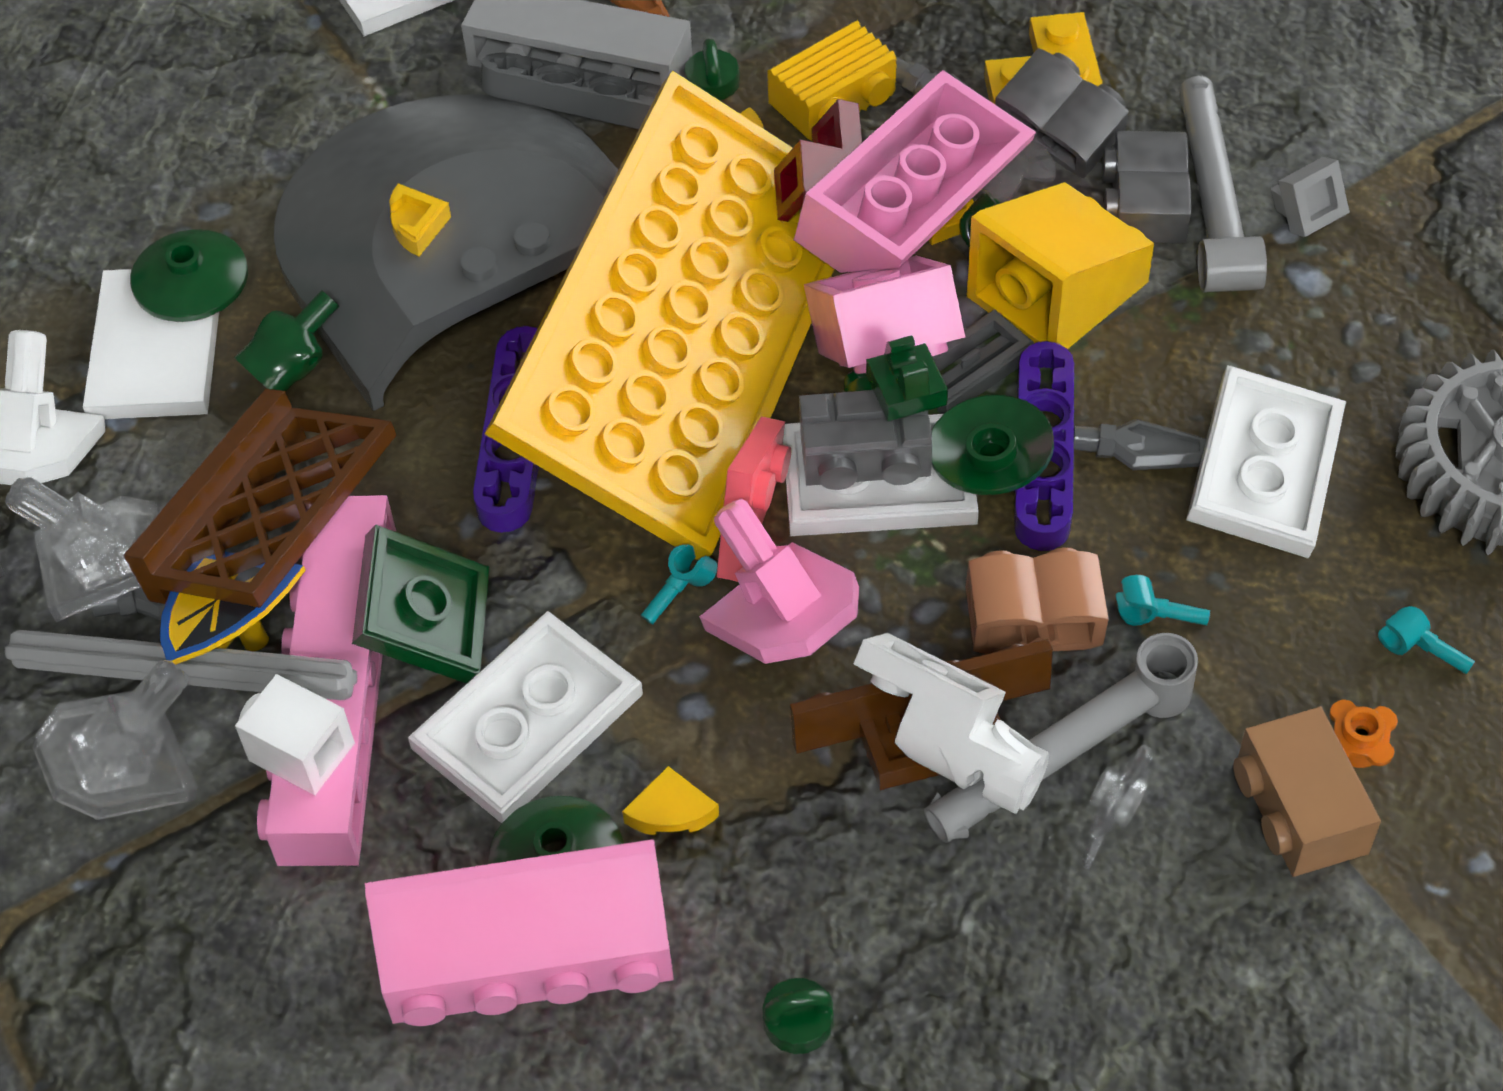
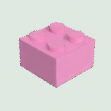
(866, 309)

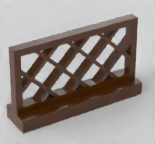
(237, 480)

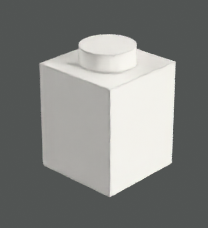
(294, 733)

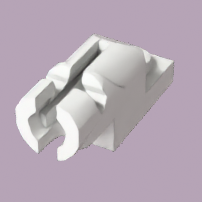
(952, 721)

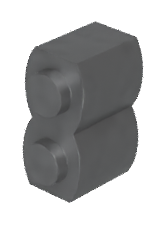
(1064, 110)
(1149, 183)

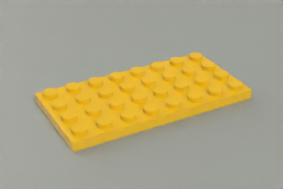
(668, 323)

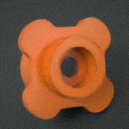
(1361, 749)

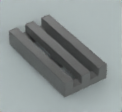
(982, 366)

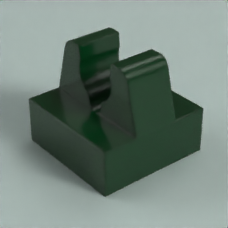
(906, 379)

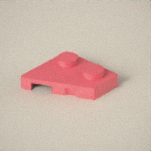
(753, 478)

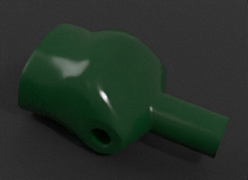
(286, 345)

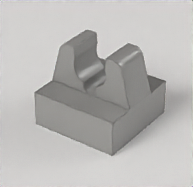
(1311, 196)

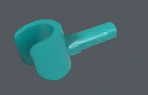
(679, 564)
(1139, 606)
(1412, 627)

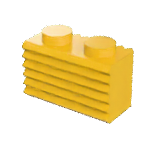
(842, 67)

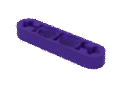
(519, 473)
(1059, 487)

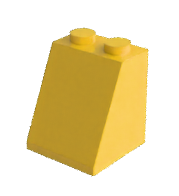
(1054, 263)

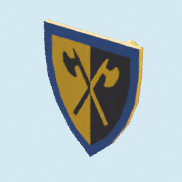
(200, 624)

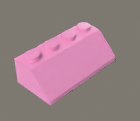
(909, 178)
(520, 933)

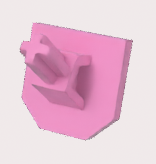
(785, 594)

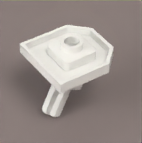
(33, 434)

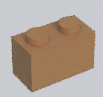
(1306, 792)

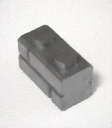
(852, 441)

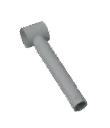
(1226, 258)
(1087, 726)

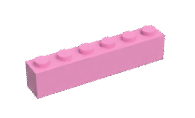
(329, 825)

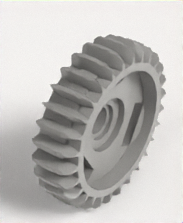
(1473, 404)

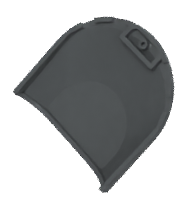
(518, 204)

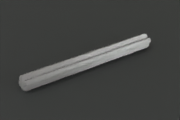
(215, 669)

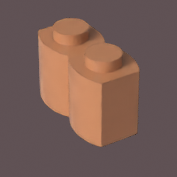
(1036, 600)

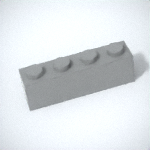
(580, 36)

